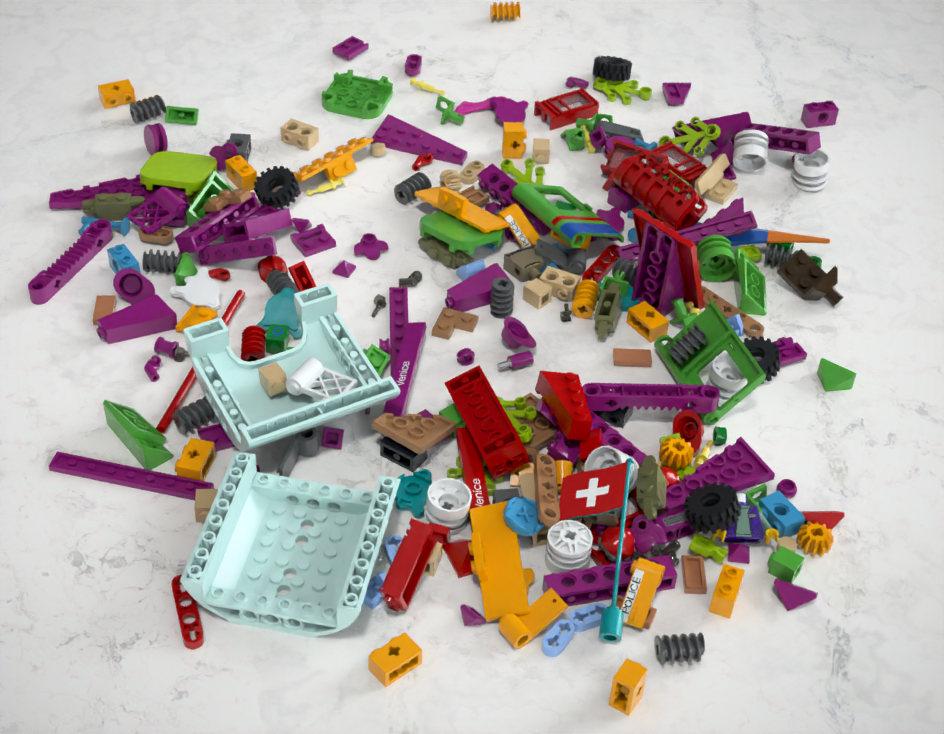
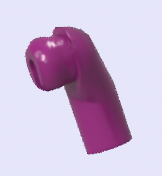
(576, 81)
(151, 368)

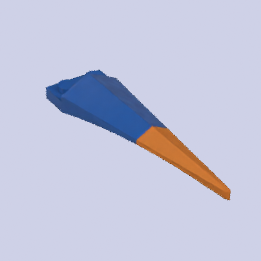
(760, 236)

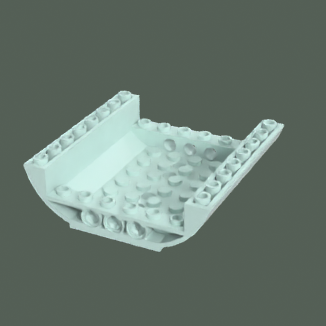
(253, 545)

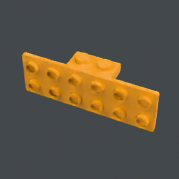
(335, 163)
(461, 209)
(497, 563)

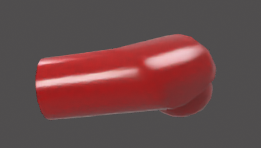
(422, 160)
(220, 274)

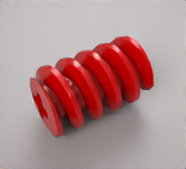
(253, 343)

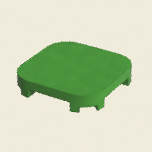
(357, 95)
(457, 232)

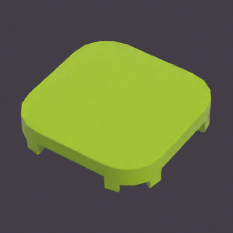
(177, 170)

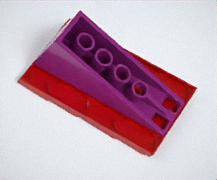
(665, 266)

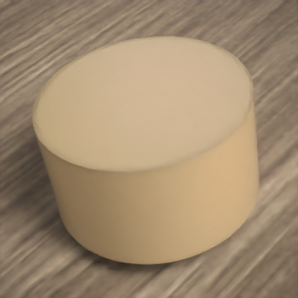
(378, 149)
(787, 542)

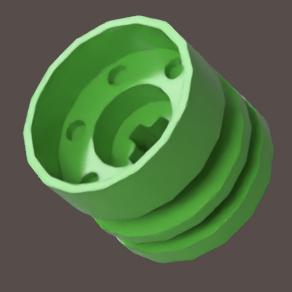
(716, 258)

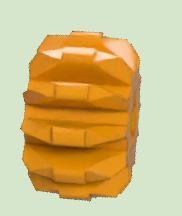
(676, 453)
(814, 538)

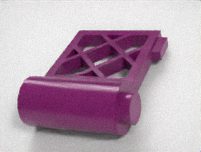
(166, 203)

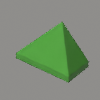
(181, 115)
(185, 268)
(834, 376)

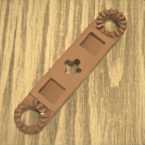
(729, 310)
(546, 489)

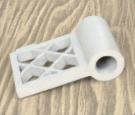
(310, 376)

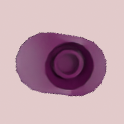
(133, 285)
(516, 334)

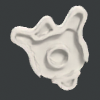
(199, 290)

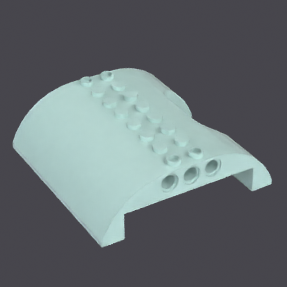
(243, 405)

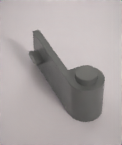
(613, 129)
(573, 261)
(303, 444)

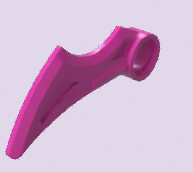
(469, 107)

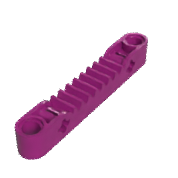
(50, 281)
(701, 400)

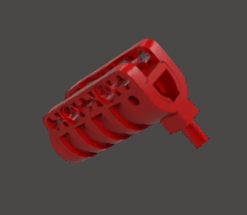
(659, 194)

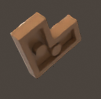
(226, 197)
(453, 319)

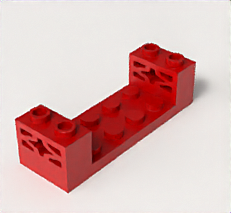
(487, 422)

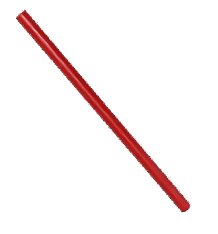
(191, 377)

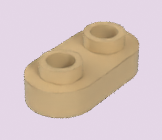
(470, 172)

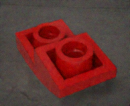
(594, 441)

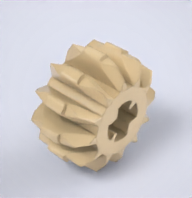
(451, 180)

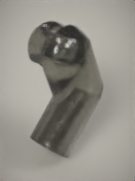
(412, 280)
(671, 550)
(655, 551)

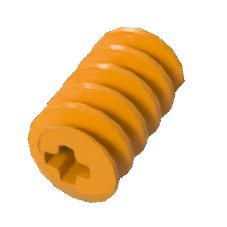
(506, 10)
(585, 299)

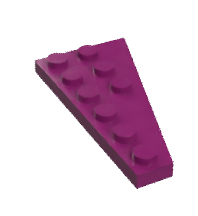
(410, 139)
(73, 199)
(735, 466)

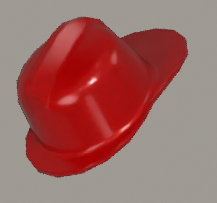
(270, 264)
(689, 427)

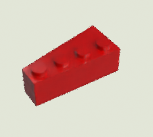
(566, 402)

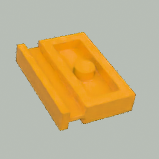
(195, 316)

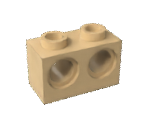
(299, 134)
(562, 283)

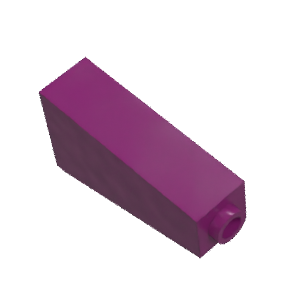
(256, 225)
(475, 290)
(137, 320)

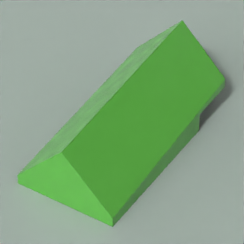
(210, 189)
(749, 286)
(137, 435)

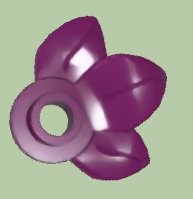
(221, 154)
(370, 246)
(647, 537)

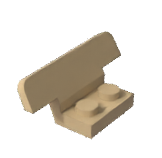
(713, 184)

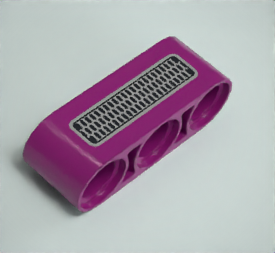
(675, 525)

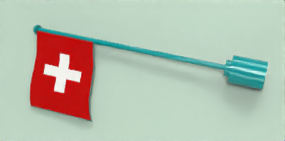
(593, 495)

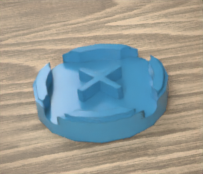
(522, 516)

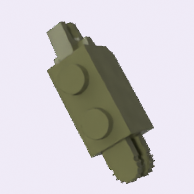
(112, 206)
(440, 251)
(608, 311)
(651, 487)

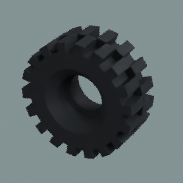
(612, 68)
(272, 179)
(769, 352)
(712, 508)

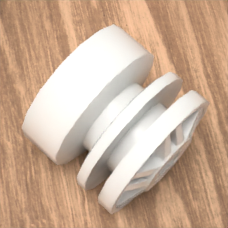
(750, 150)
(811, 170)
(726, 377)
(606, 457)
(448, 504)
(568, 546)

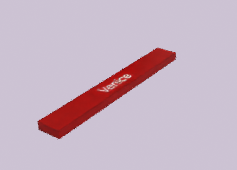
(472, 469)

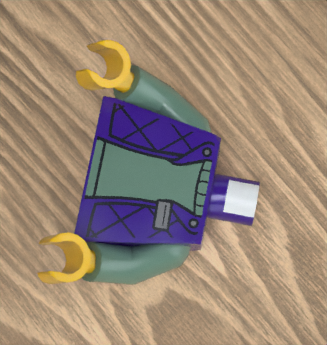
(749, 528)

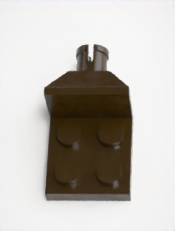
(809, 279)

